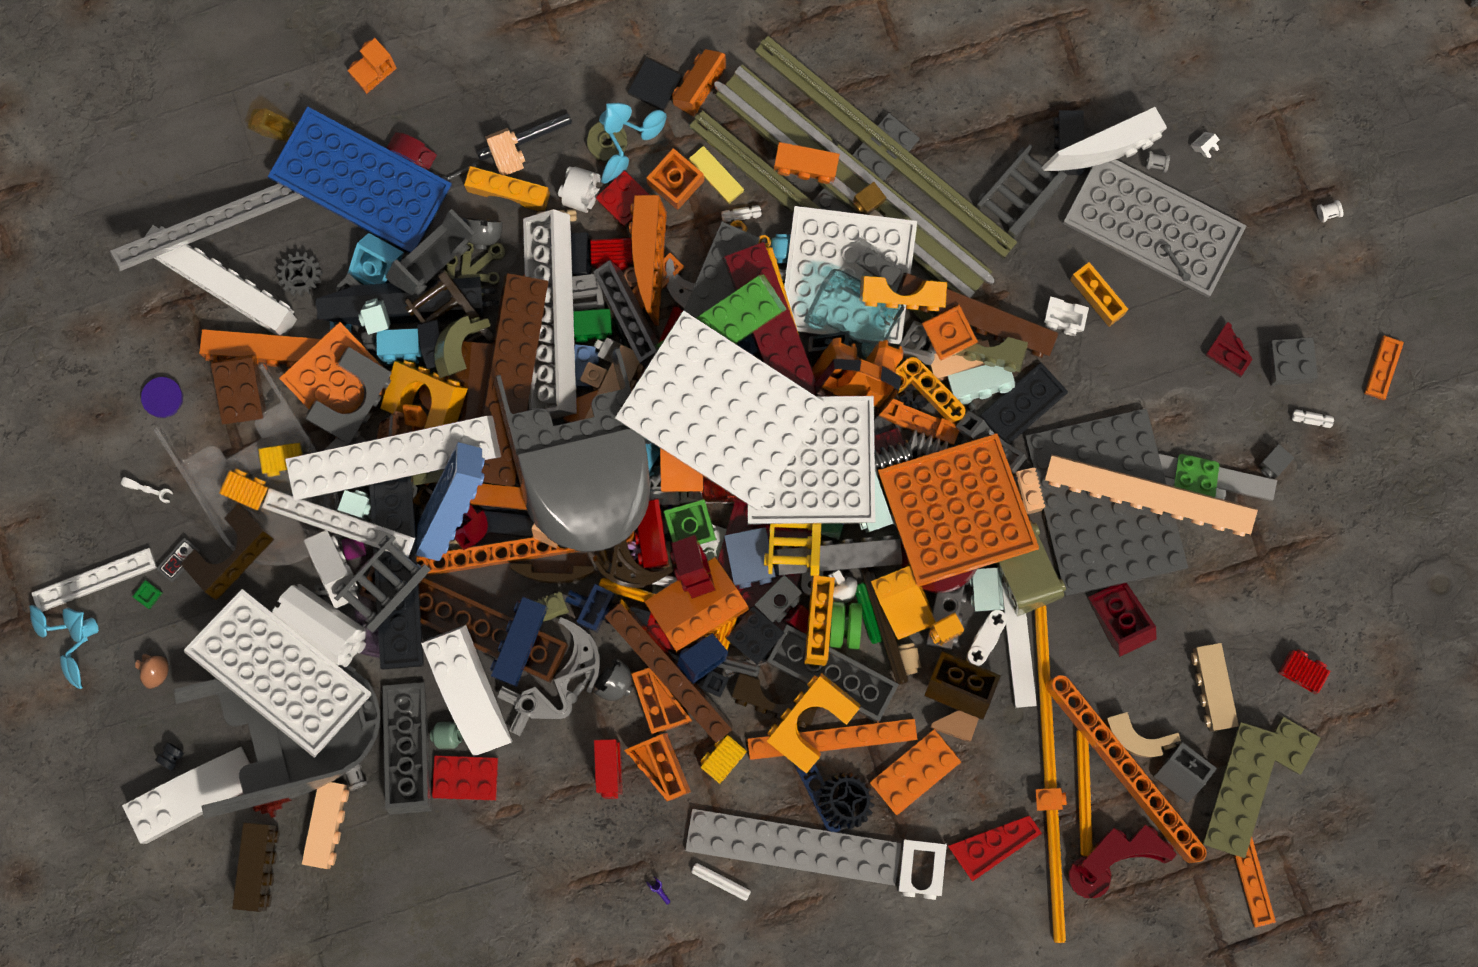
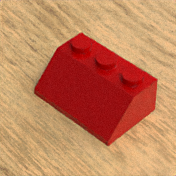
(652, 538)

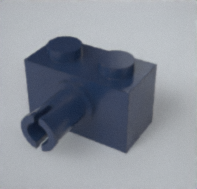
(593, 607)
(702, 657)

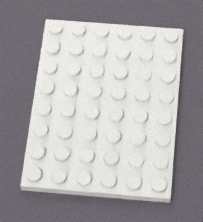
(720, 410)

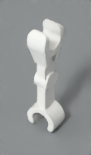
(126, 482)

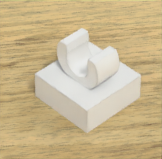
(1204, 143)
(606, 348)

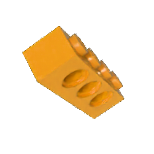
(819, 620)

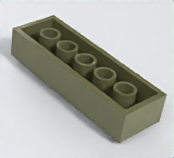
(1242, 790)

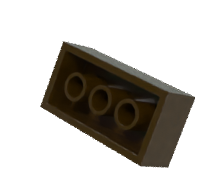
(255, 867)

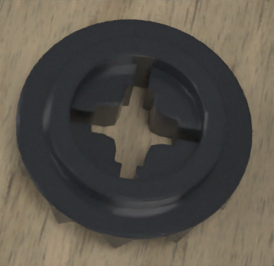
(907, 399)

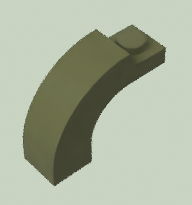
(448, 345)

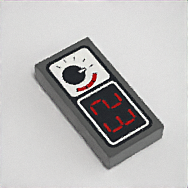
(171, 565)

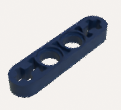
(814, 794)

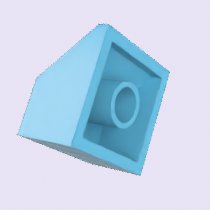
(373, 260)

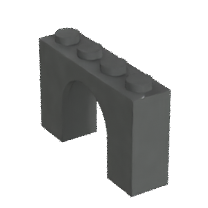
(373, 379)

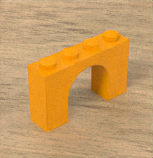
(445, 394)
(821, 693)

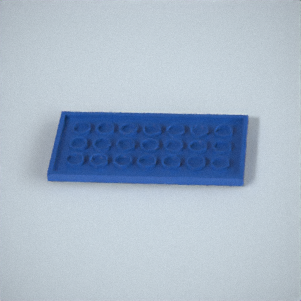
(359, 180)

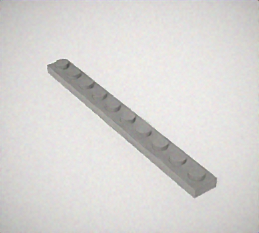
(202, 226)

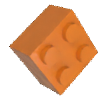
(675, 179)

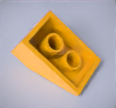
(903, 602)

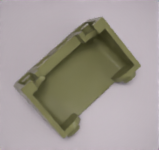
(1031, 579)

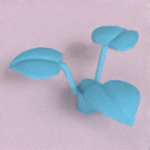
(613, 120)
(79, 631)

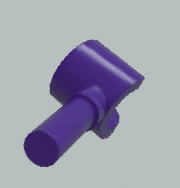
(658, 888)

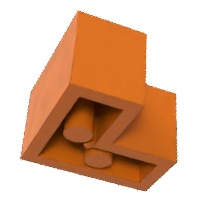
(373, 66)

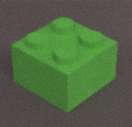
(690, 521)

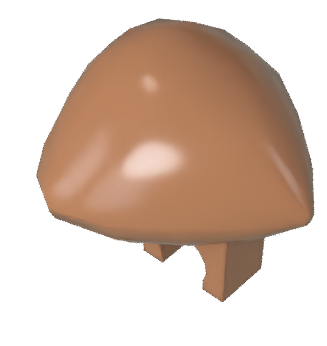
(153, 670)

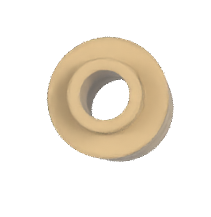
(910, 658)

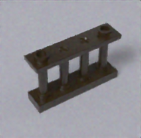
(458, 299)

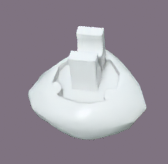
(844, 587)

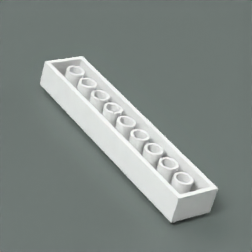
(549, 258)
(388, 457)

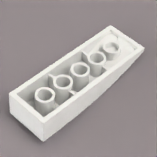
(1111, 143)
(466, 690)
(183, 796)

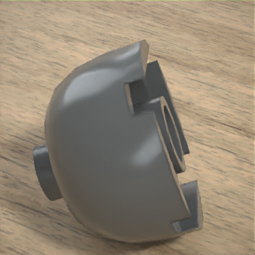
(486, 231)
(614, 681)

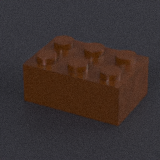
(238, 389)

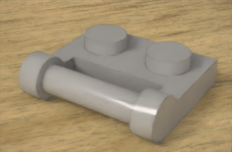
(584, 287)
(915, 342)

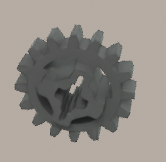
(294, 280)

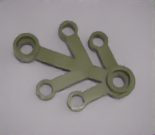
(468, 271)

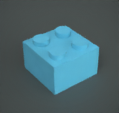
(399, 346)

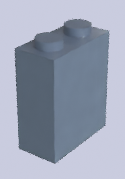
(746, 557)

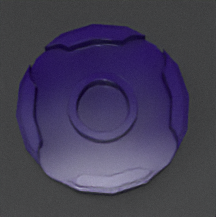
(162, 397)

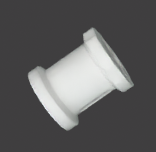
(1329, 211)

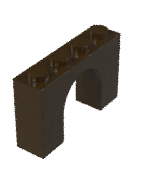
(251, 542)

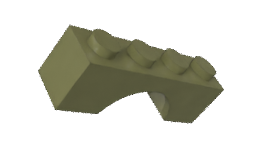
(1006, 355)

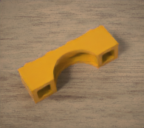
(493, 184)
(929, 294)

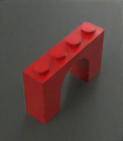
(608, 768)

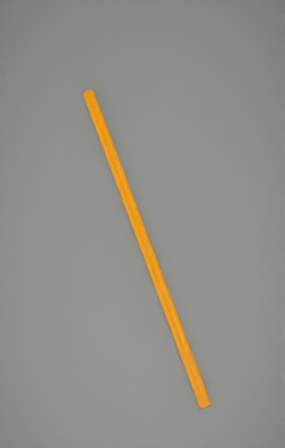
(1050, 775)

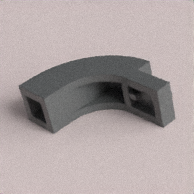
(975, 428)

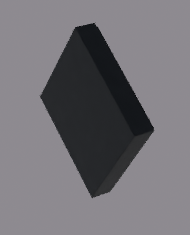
(654, 84)

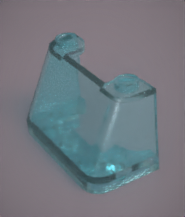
(840, 308)

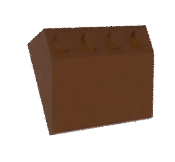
(474, 378)

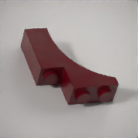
(1116, 847)

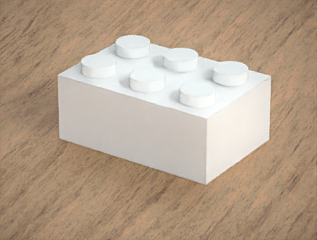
(329, 565)

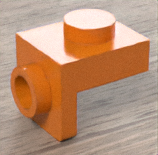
(1050, 799)

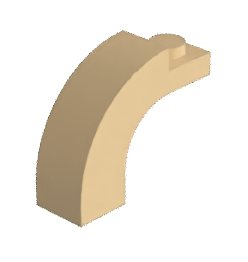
(1134, 743)

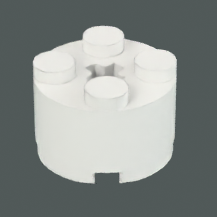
(579, 189)

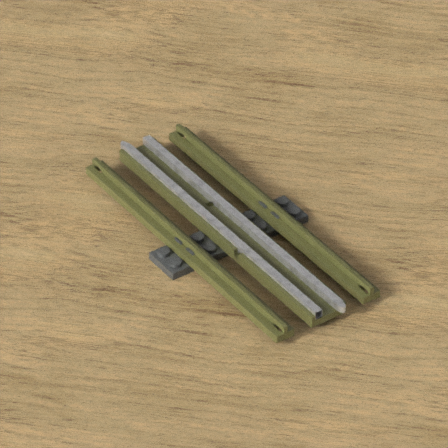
(882, 151)

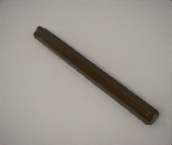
(885, 629)

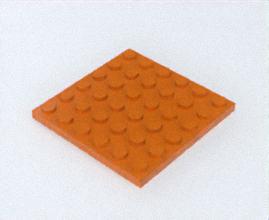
(958, 510)

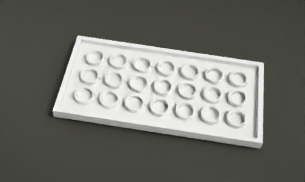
(277, 672)

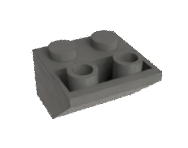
(1184, 772)

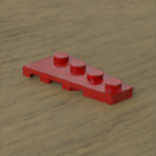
(990, 848)

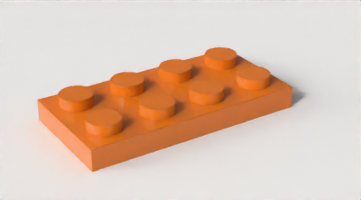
(915, 772)

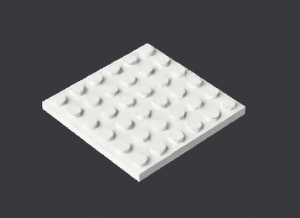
(837, 240)
(830, 471)

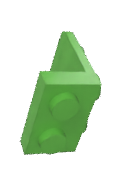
(1197, 474)

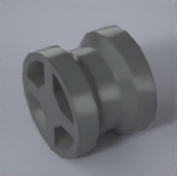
(369, 341)

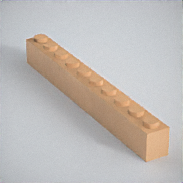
(1151, 494)

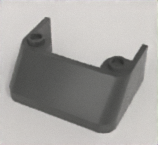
(431, 255)

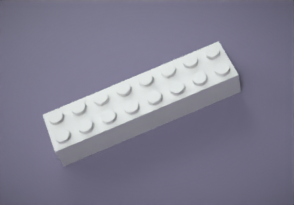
(229, 287)

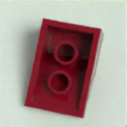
(1123, 618)

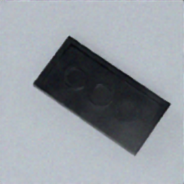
(1024, 404)

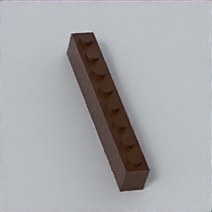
(989, 319)
(668, 671)

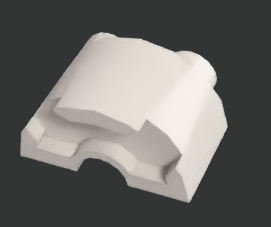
(1065, 316)

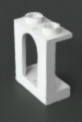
(905, 884)

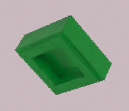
(147, 594)

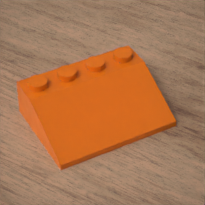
(689, 619)

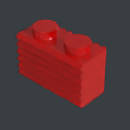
(616, 250)
(1304, 671)

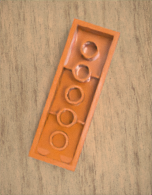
(648, 249)

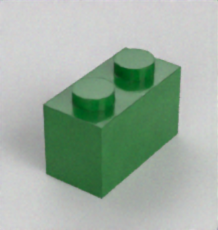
(592, 325)

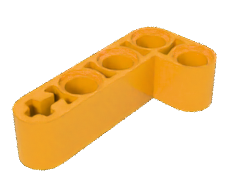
(930, 392)

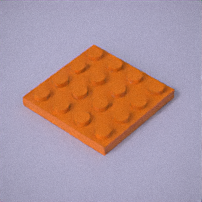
(320, 379)

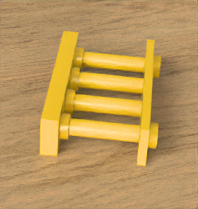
(812, 542)

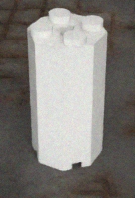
(321, 624)

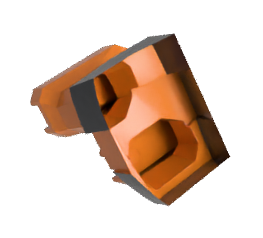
(842, 375)

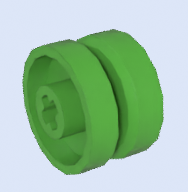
(845, 625)

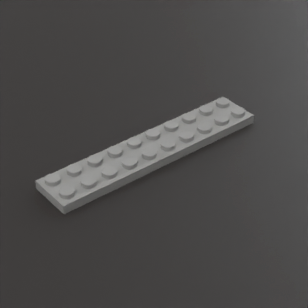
(793, 847)

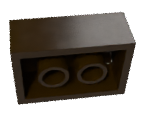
(962, 685)

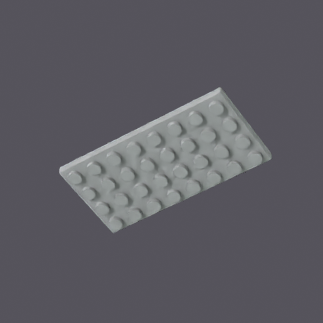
(1143, 215)

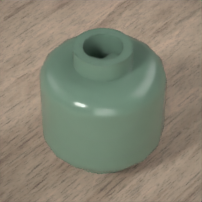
(446, 735)

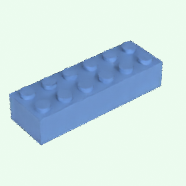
(449, 501)

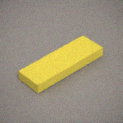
(716, 175)

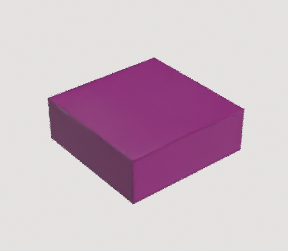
(353, 549)

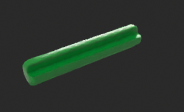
(868, 614)

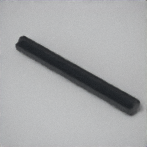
(532, 133)

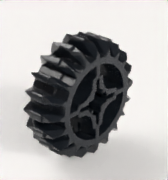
(845, 784)

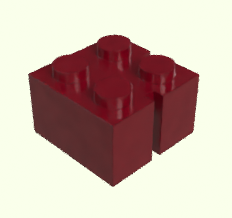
(692, 567)

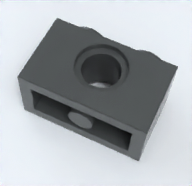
(782, 587)

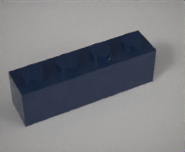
(519, 641)

